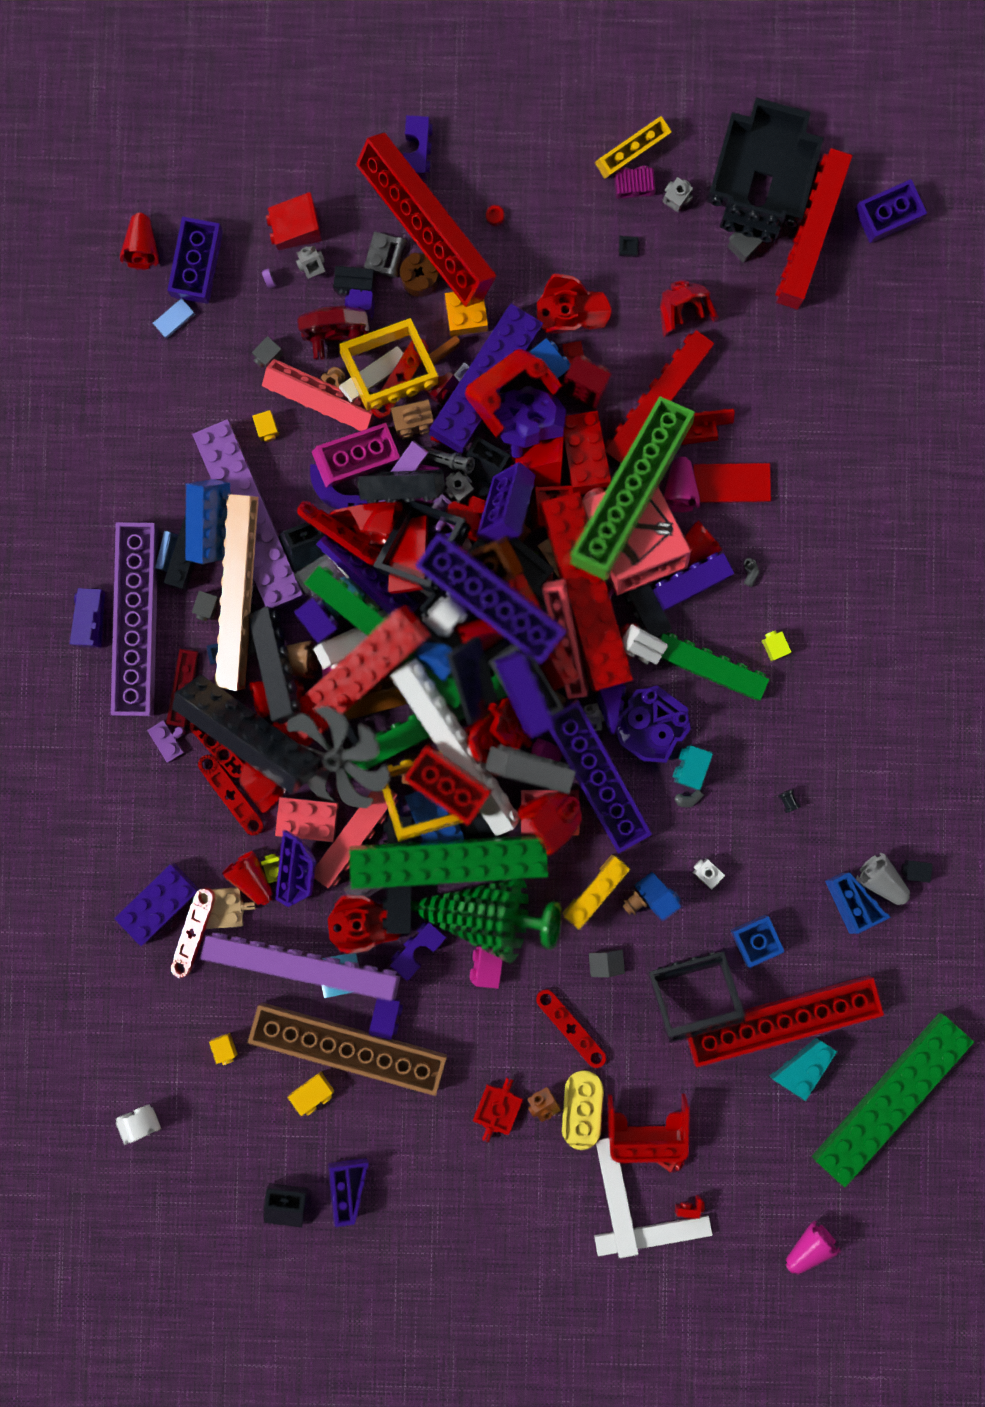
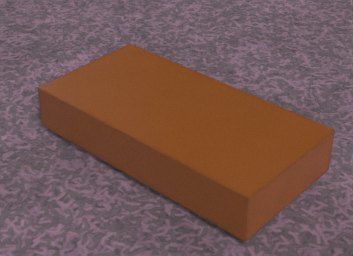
(444, 350)

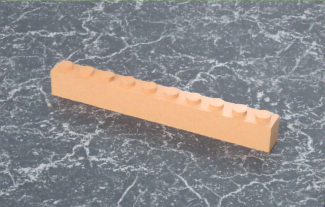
(236, 591)

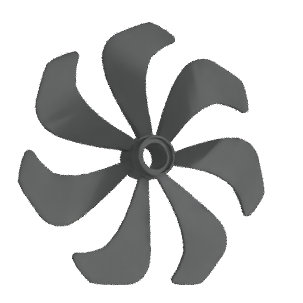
(338, 758)

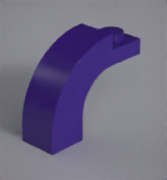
(329, 495)

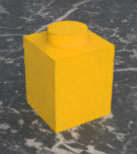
(266, 426)
(223, 1049)

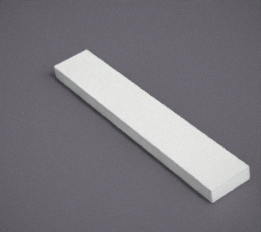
(617, 1201)
(658, 1234)

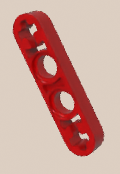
(215, 751)

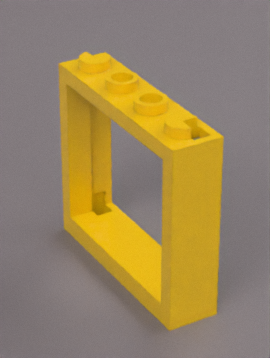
(376, 339)
(418, 829)

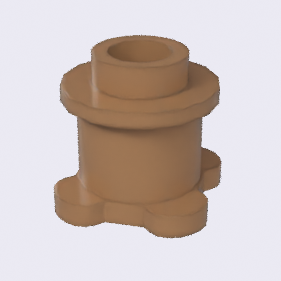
(334, 376)
(634, 903)

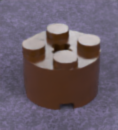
(421, 285)

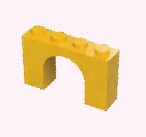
(583, 907)

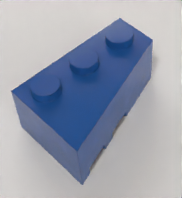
(658, 896)

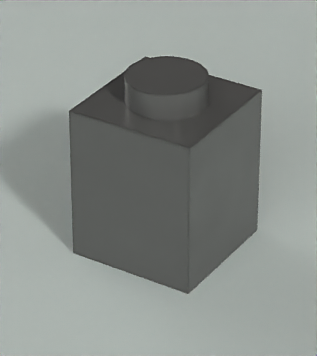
(266, 352)
(205, 606)

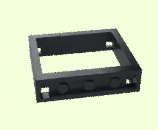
(413, 510)
(703, 1026)

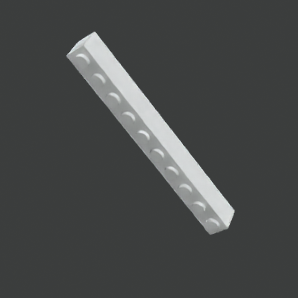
(453, 741)

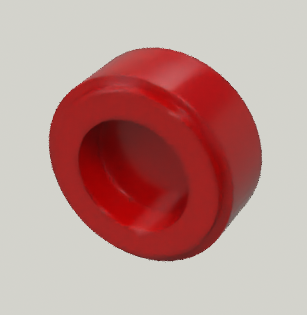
(495, 215)

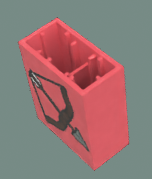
(652, 549)

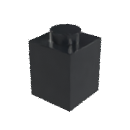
(916, 871)

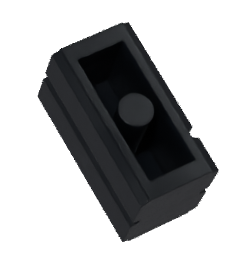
(352, 278)

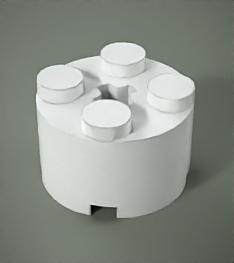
(445, 615)
(139, 1125)

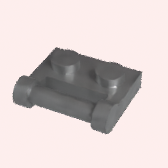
(379, 253)

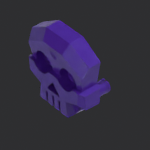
(529, 417)
(643, 737)

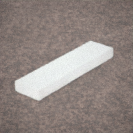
(373, 373)

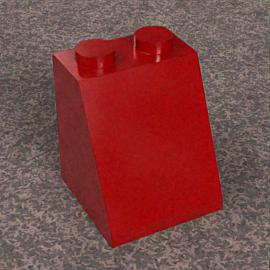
(294, 222)
(544, 461)

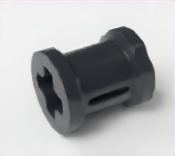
(789, 800)

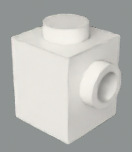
(708, 873)

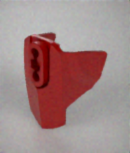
(674, 299)
(584, 308)
(370, 520)
(260, 788)
(552, 818)
(367, 914)

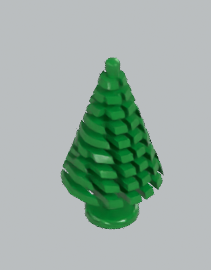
(491, 917)

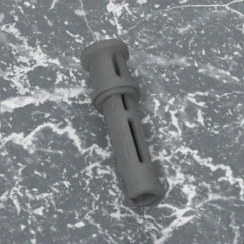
(454, 460)

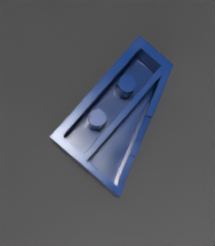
(854, 903)

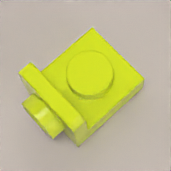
(271, 867)

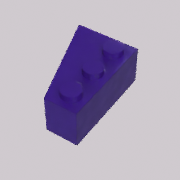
(88, 618)
(346, 1189)

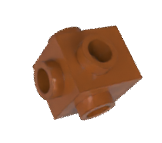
(543, 1105)

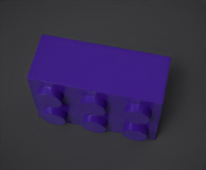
(890, 211)
(318, 623)

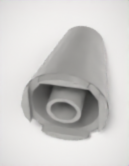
(883, 879)

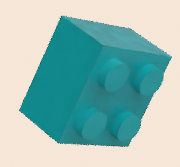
(692, 767)

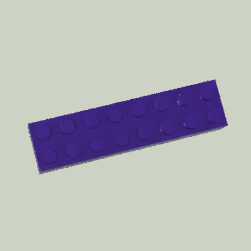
(458, 419)
(491, 598)
(598, 777)

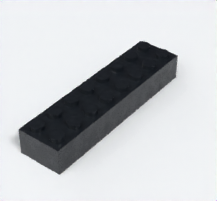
(246, 734)

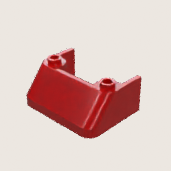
(482, 391)
(649, 1143)

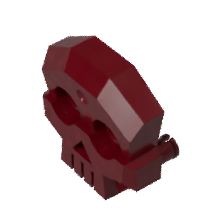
(332, 325)

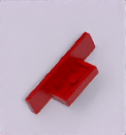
(705, 423)

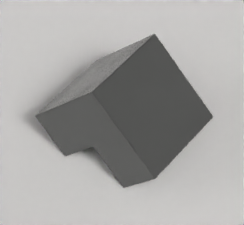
(606, 963)

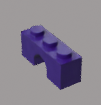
(418, 130)
(405, 961)

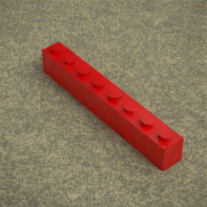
(667, 386)

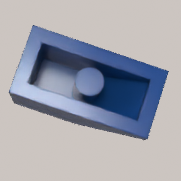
(435, 658)

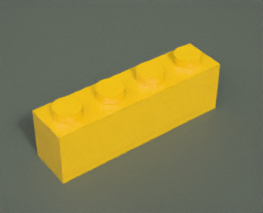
(633, 147)

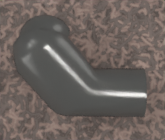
(752, 571)
(688, 801)

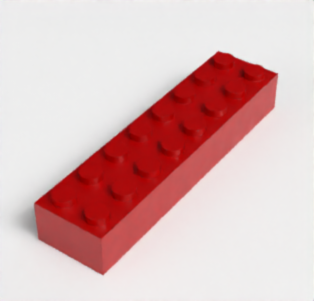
(813, 228)

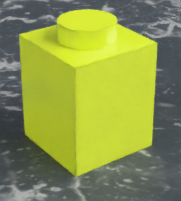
(776, 645)

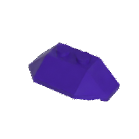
(295, 870)

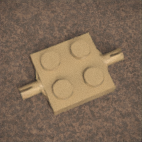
(227, 908)

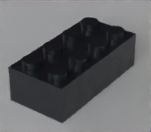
(401, 485)

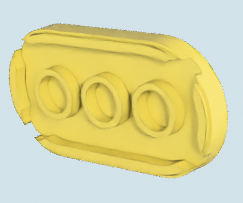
(582, 1110)

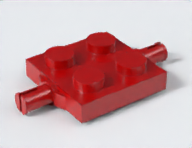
(507, 726)
(497, 1109)

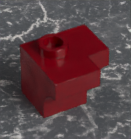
(444, 389)

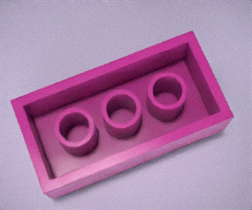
(355, 455)

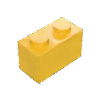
(311, 1094)

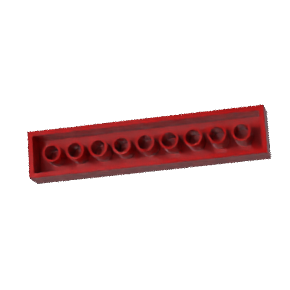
(425, 219)
(588, 595)
(361, 670)
(790, 1020)

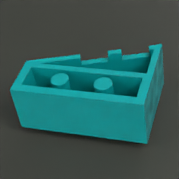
(805, 1068)

